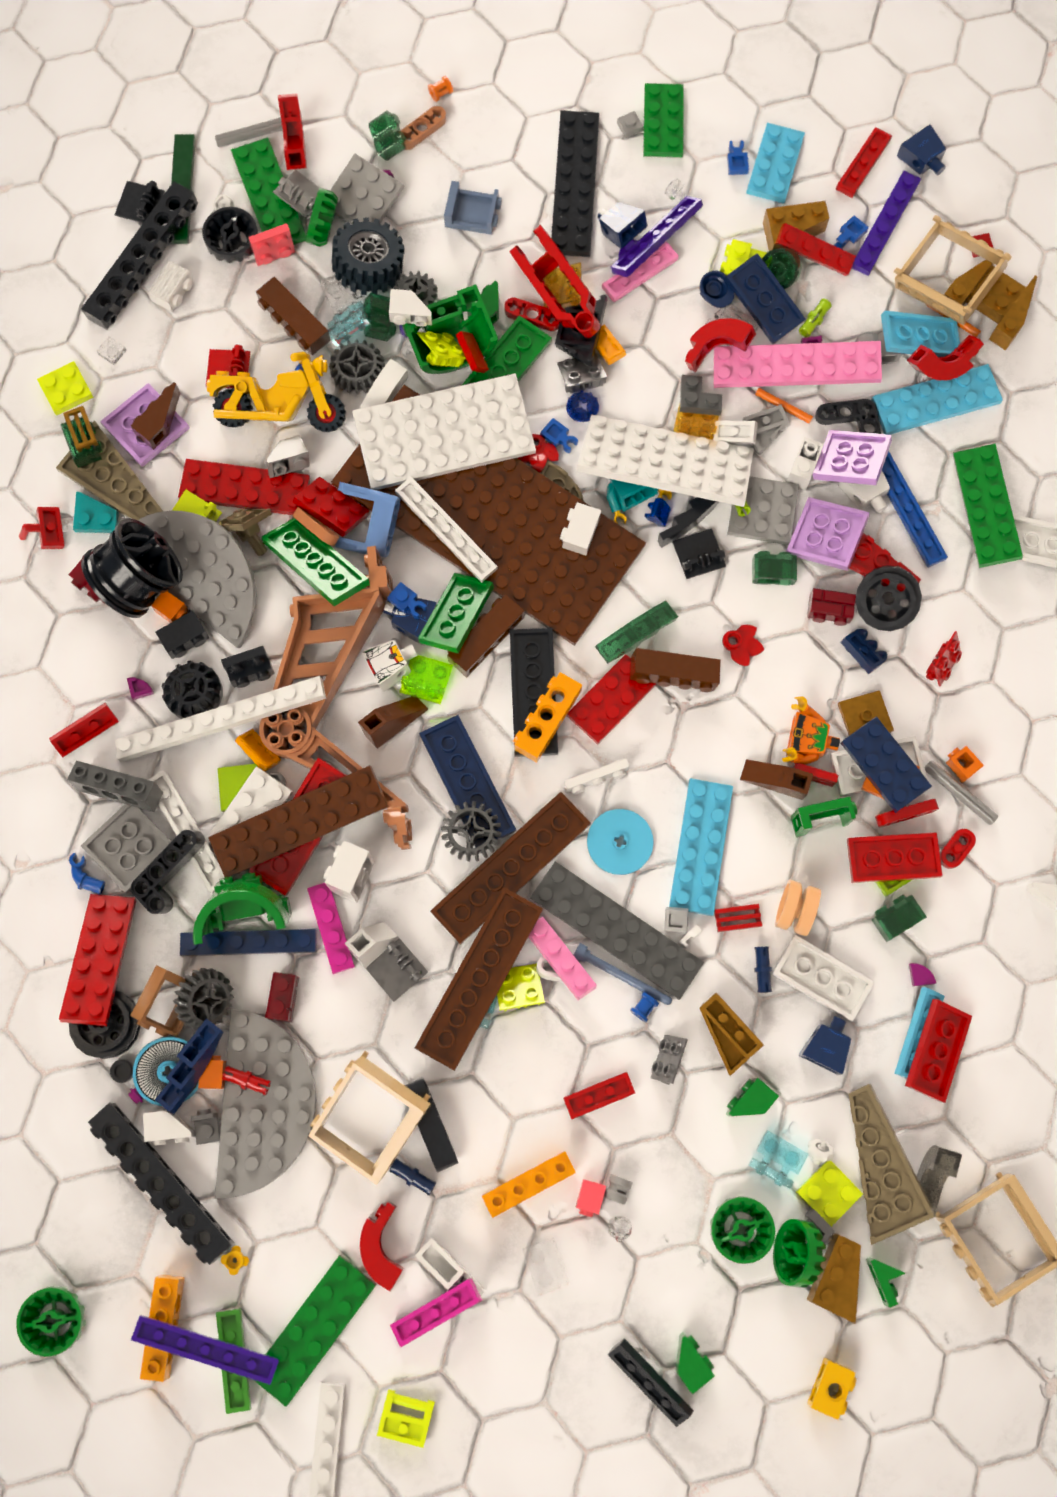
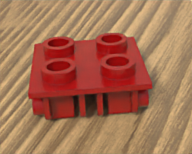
(228, 360)
(945, 659)

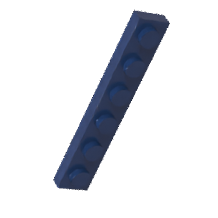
(250, 942)

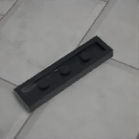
(650, 1382)

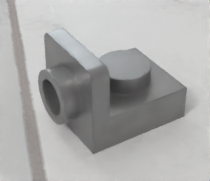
(206, 1127)
(825, 1229)

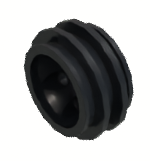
(881, 620)
(108, 1048)

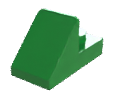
(882, 1274)

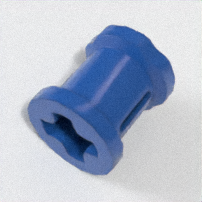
(644, 1007)

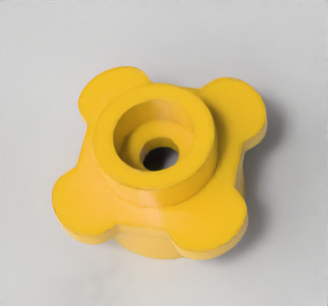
(227, 1260)

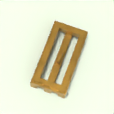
(86, 443)

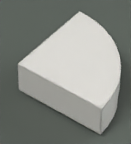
(690, 936)

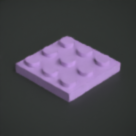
(120, 420)
(852, 457)
(828, 533)

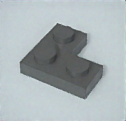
(695, 401)

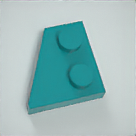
(93, 516)

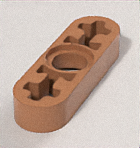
(425, 119)
(316, 527)

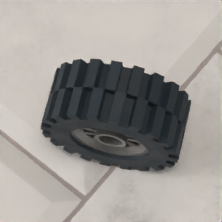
(367, 256)

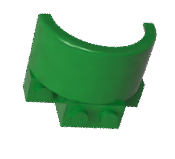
(448, 318)
(239, 900)

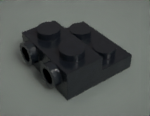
(248, 667)

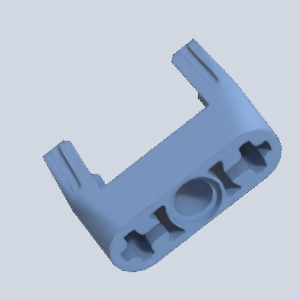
(381, 522)

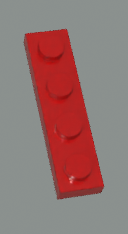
(815, 249)

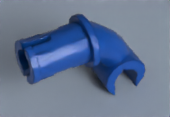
(81, 879)

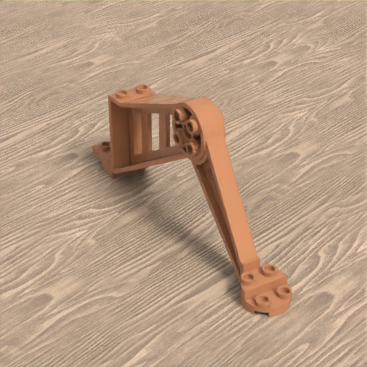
(290, 730)

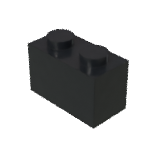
(182, 635)

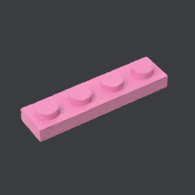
(620, 286)
(561, 959)

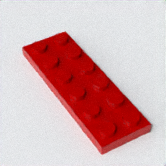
(242, 486)
(286, 868)
(97, 960)

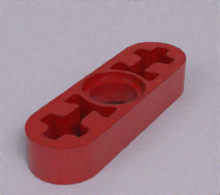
(528, 306)
(907, 813)

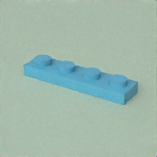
(915, 1030)

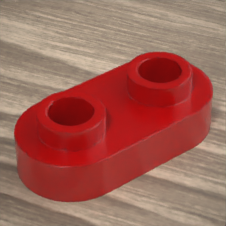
(956, 849)

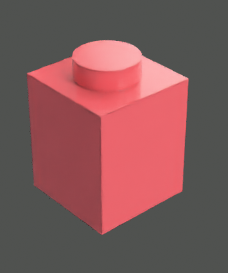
(590, 1197)

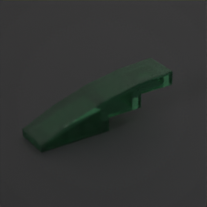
(636, 632)

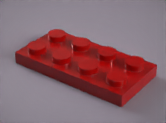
(609, 701)
(894, 857)
(938, 1050)

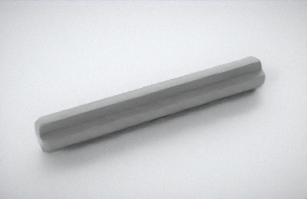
(248, 132)
(961, 792)

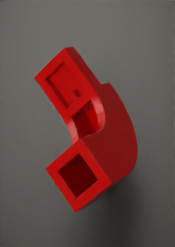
(292, 131)
(716, 333)
(949, 366)
(374, 1259)

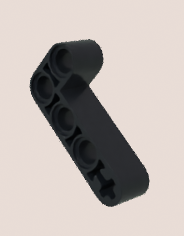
(170, 869)
(433, 1130)

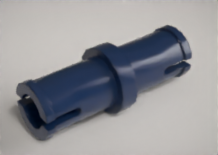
(763, 969)
(412, 1176)

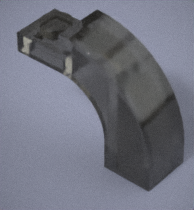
(935, 1169)

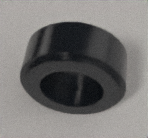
(121, 1071)

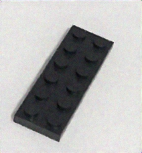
(530, 673)

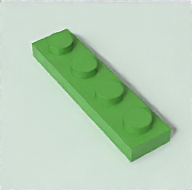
(235, 1386)

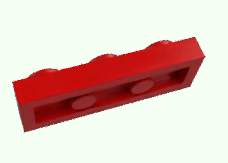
(83, 729)
(599, 1095)

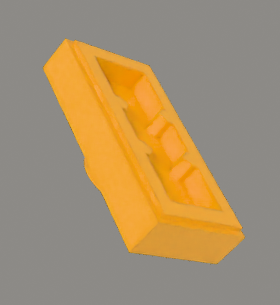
(609, 346)
(257, 751)

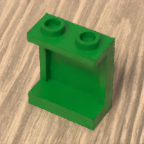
(803, 816)

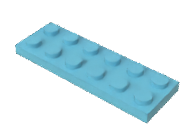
(936, 400)
(701, 846)

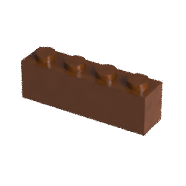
(293, 316)
(487, 634)
(675, 670)

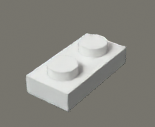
(736, 432)

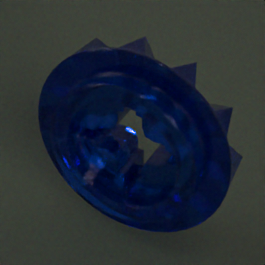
(581, 414)

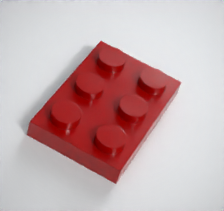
(331, 506)

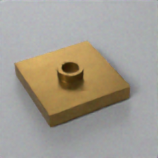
(862, 709)

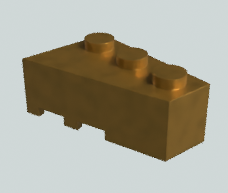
(807, 217)
(731, 1035)
(838, 1283)

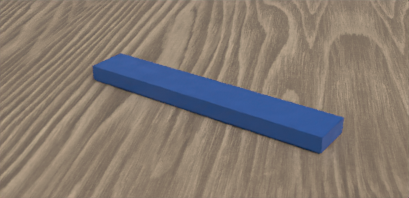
(912, 515)

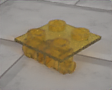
(561, 286)
(696, 424)

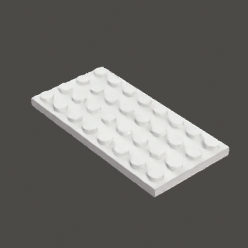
(444, 432)
(666, 460)

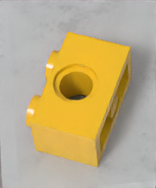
(830, 1373)

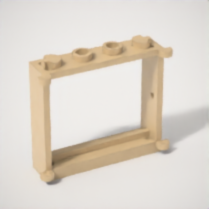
(934, 298)
(346, 1153)
(1031, 1219)

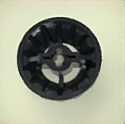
(226, 226)
(192, 702)

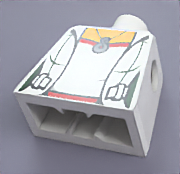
(389, 663)

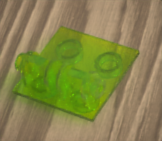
(427, 679)

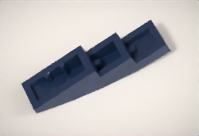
(192, 1063)

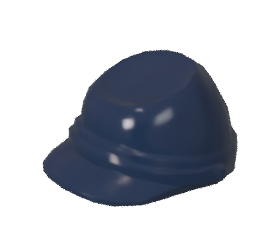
(715, 289)

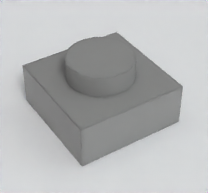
(630, 124)
(676, 919)

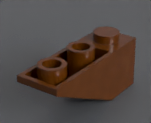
(156, 420)
(390, 719)
(777, 778)

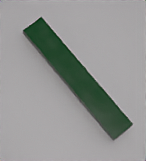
(183, 174)

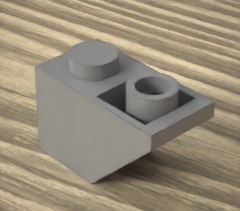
(288, 457)

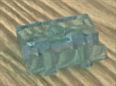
(348, 323)
(781, 1152)

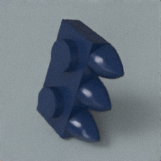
(864, 650)

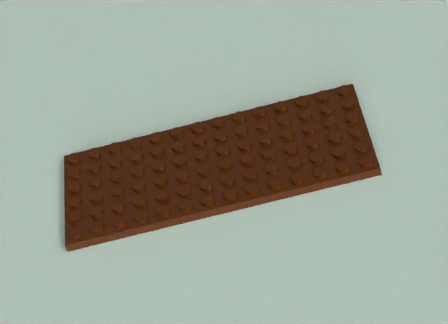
(518, 524)

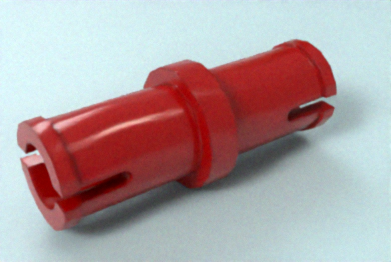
(246, 1080)

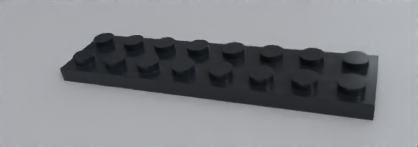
(575, 182)

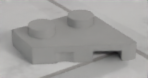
(770, 426)

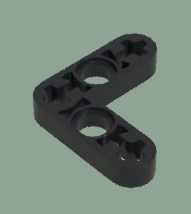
(857, 414)

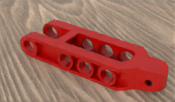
(585, 320)

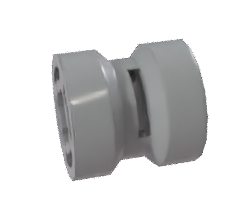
(619, 1184)

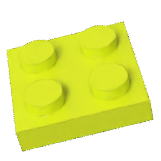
(65, 388)
(829, 1192)

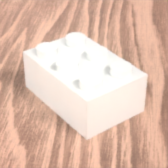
(349, 871)

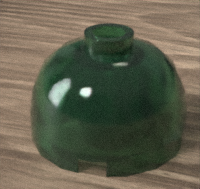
(784, 265)

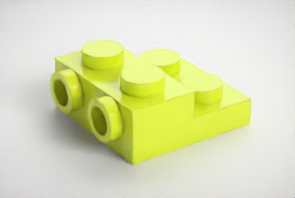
(737, 254)

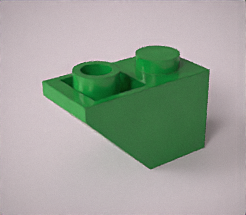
(490, 297)
(754, 1100)
(691, 1366)

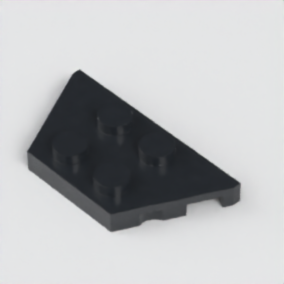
(573, 342)

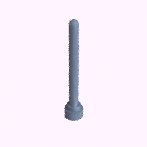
(583, 954)

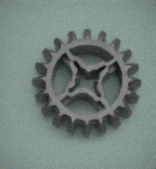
(346, 361)
(461, 831)
(194, 992)

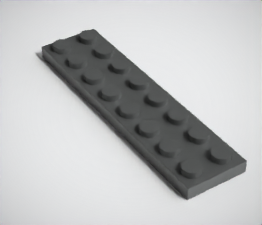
(617, 930)

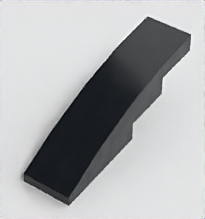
(696, 511)

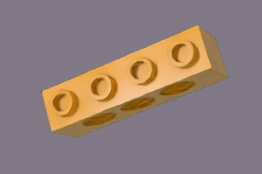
(534, 748)
(528, 1184)
(165, 1308)

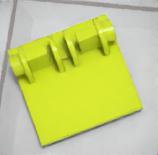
(443, 349)
(191, 503)
(521, 988)

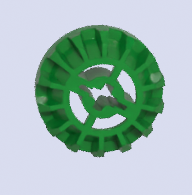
(322, 218)
(761, 1220)
(792, 1253)
(32, 1329)

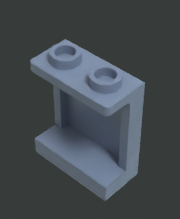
(471, 210)

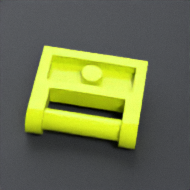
(402, 1426)

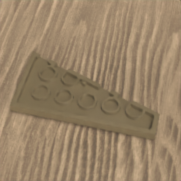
(111, 480)
(888, 1180)

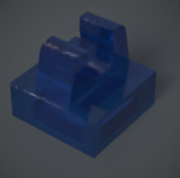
(659, 512)

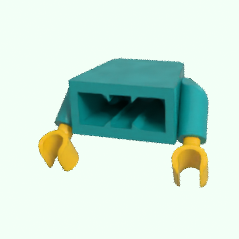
(627, 495)

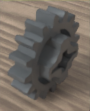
(421, 283)

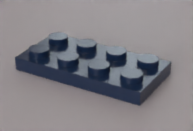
(765, 298)
(886, 764)

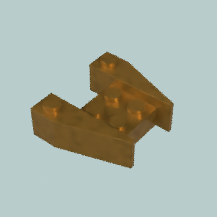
(1004, 303)

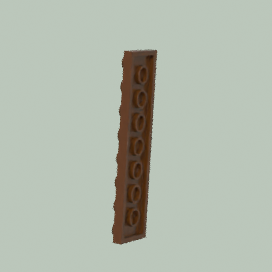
(298, 821)
(510, 866)
(478, 979)

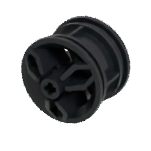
(131, 568)

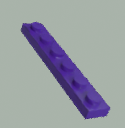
(886, 223)
(656, 236)
(204, 1349)

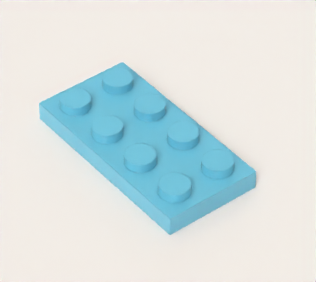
(775, 163)
(908, 331)

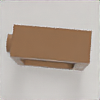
(173, 1025)

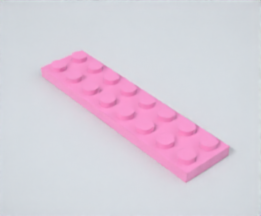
(798, 364)

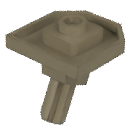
(246, 526)

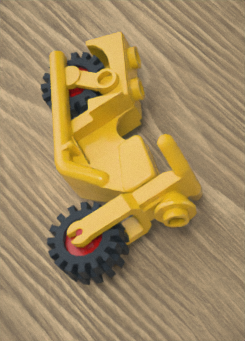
(280, 401)

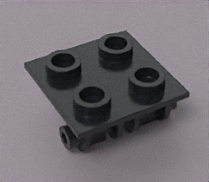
(138, 200)
(699, 553)

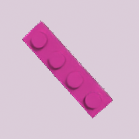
(330, 928)
(436, 1312)

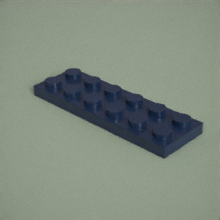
(465, 774)

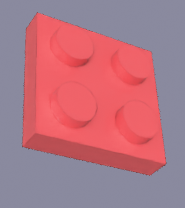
(272, 244)

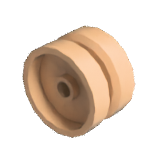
(798, 907)

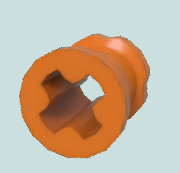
(440, 88)

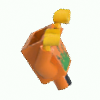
(808, 735)

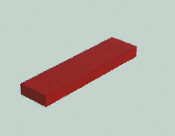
(863, 162)

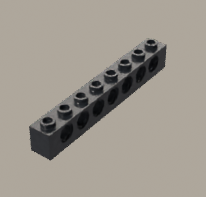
(139, 245)
(173, 1185)

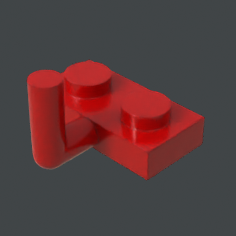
(48, 526)

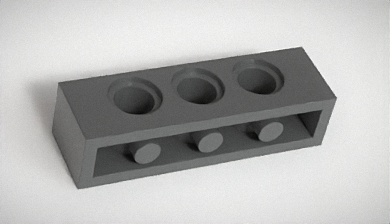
(115, 786)

